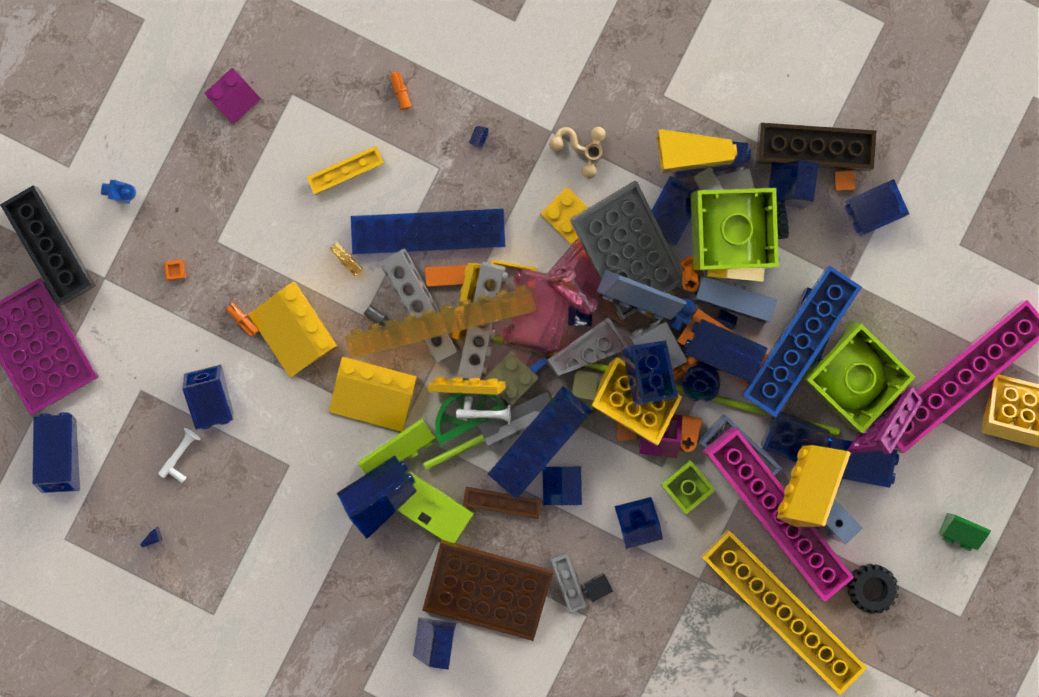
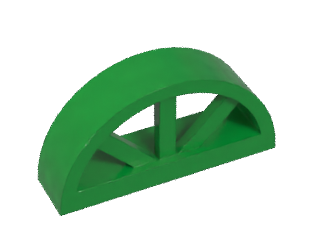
(464, 425)

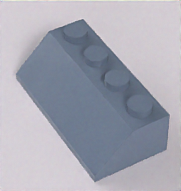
(639, 295)

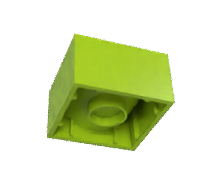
(858, 377)

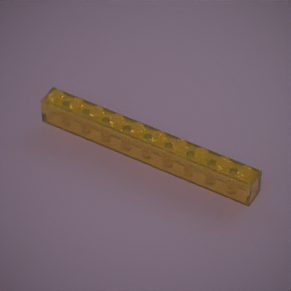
(441, 322)

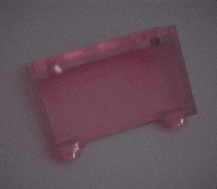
(575, 279)
(540, 329)

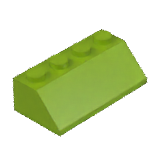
(403, 446)

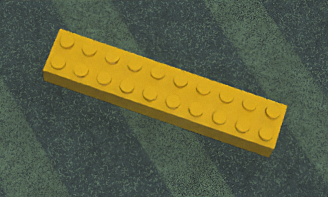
(783, 611)

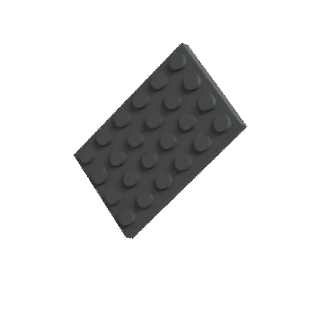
(627, 240)

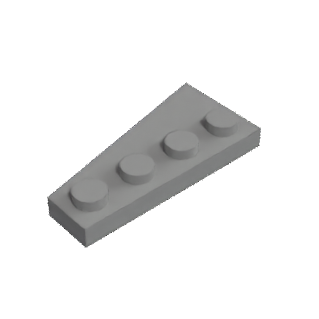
(595, 344)

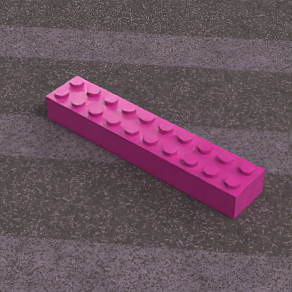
(972, 370)
(762, 496)

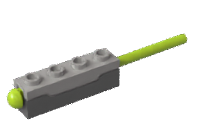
(496, 429)

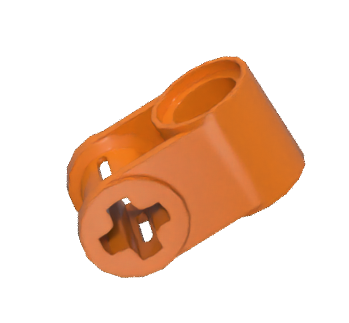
(690, 429)

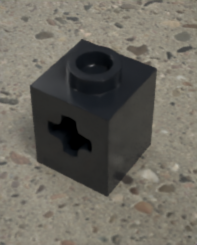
(597, 587)

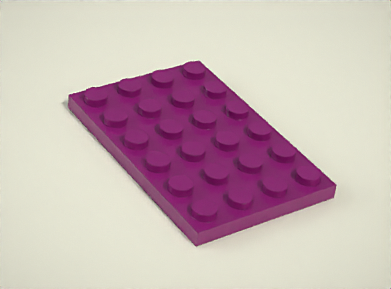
(40, 348)

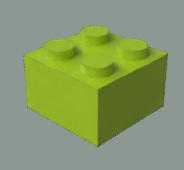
(687, 487)

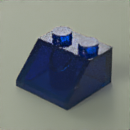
(562, 485)
(638, 522)

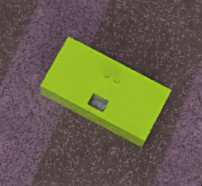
(436, 511)

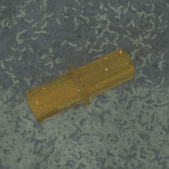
(346, 258)

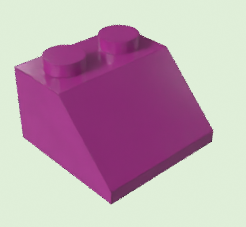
(232, 95)
(669, 443)

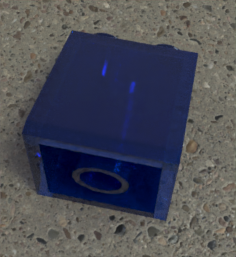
(876, 207)
(207, 397)

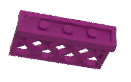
(892, 428)

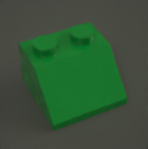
(964, 532)

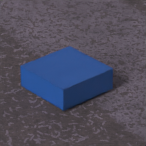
(538, 365)

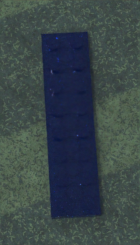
(428, 231)

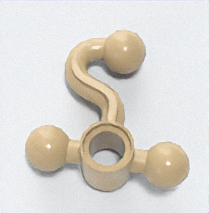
(597, 134)

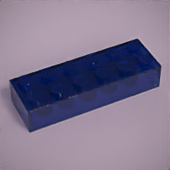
(540, 442)

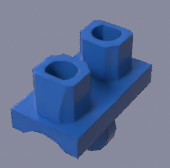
(118, 191)
(684, 315)

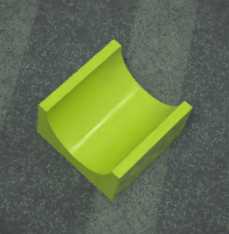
(734, 229)

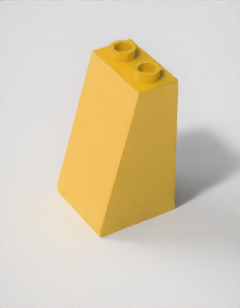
(691, 151)

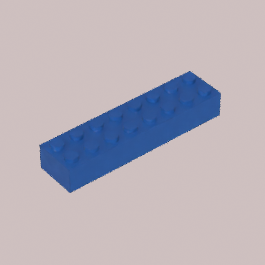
(801, 341)

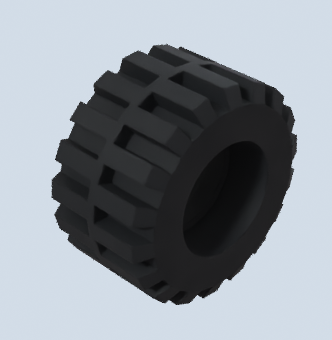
(884, 600)

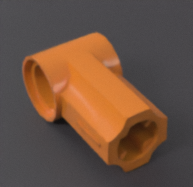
(690, 277)

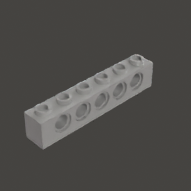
(421, 294)
(468, 368)

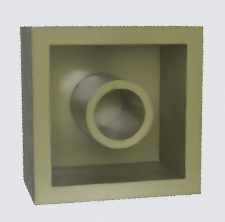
(516, 377)

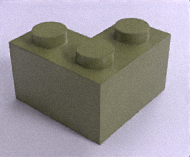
(585, 388)

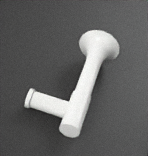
(468, 413)
(168, 468)

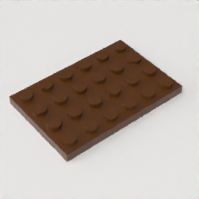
(487, 590)

